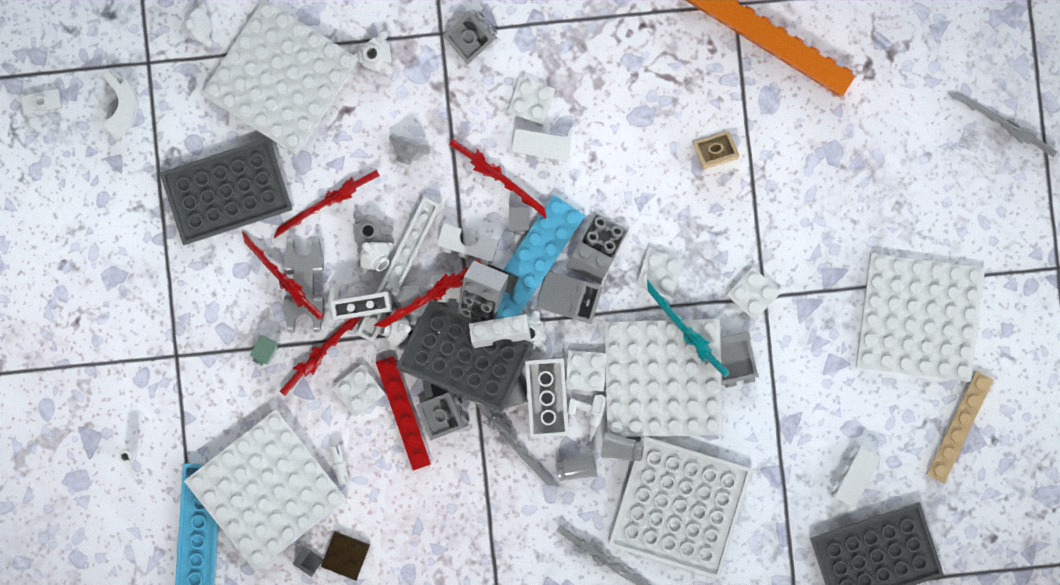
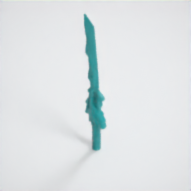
(693, 338)

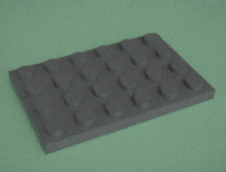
(226, 191)
(444, 356)
(879, 550)

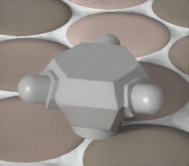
(408, 149)
(369, 229)
(406, 295)

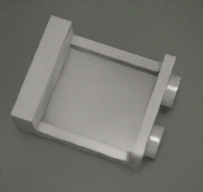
(738, 359)

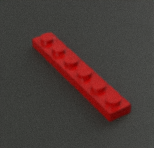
(403, 413)

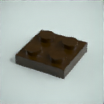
(345, 555)

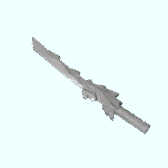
(1013, 128)
(508, 438)
(598, 555)

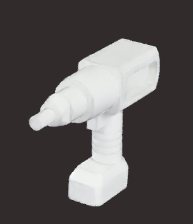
(594, 411)

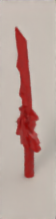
(495, 172)
(335, 196)
(284, 282)
(446, 282)
(317, 355)

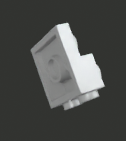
(471, 36)
(443, 415)

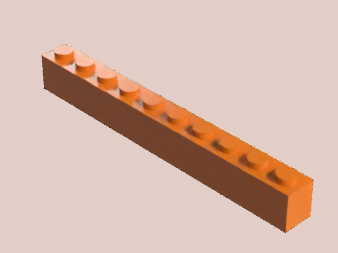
(778, 43)

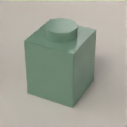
(264, 350)

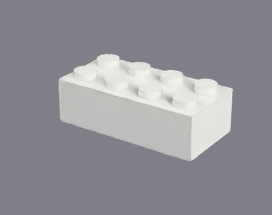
(547, 398)

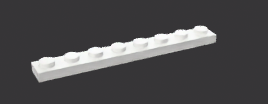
(402, 262)

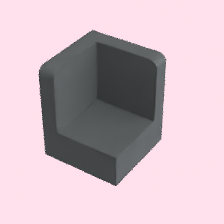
(431, 390)
(308, 561)

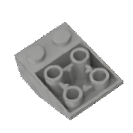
(597, 248)
(482, 292)
(569, 297)

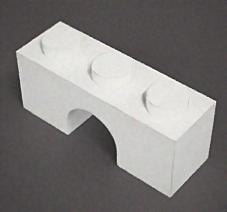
(450, 241)
(512, 328)

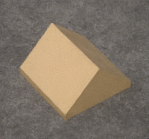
(715, 150)

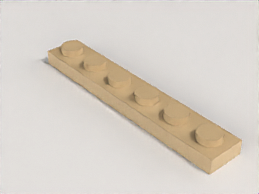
(959, 427)

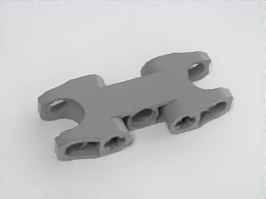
(303, 271)

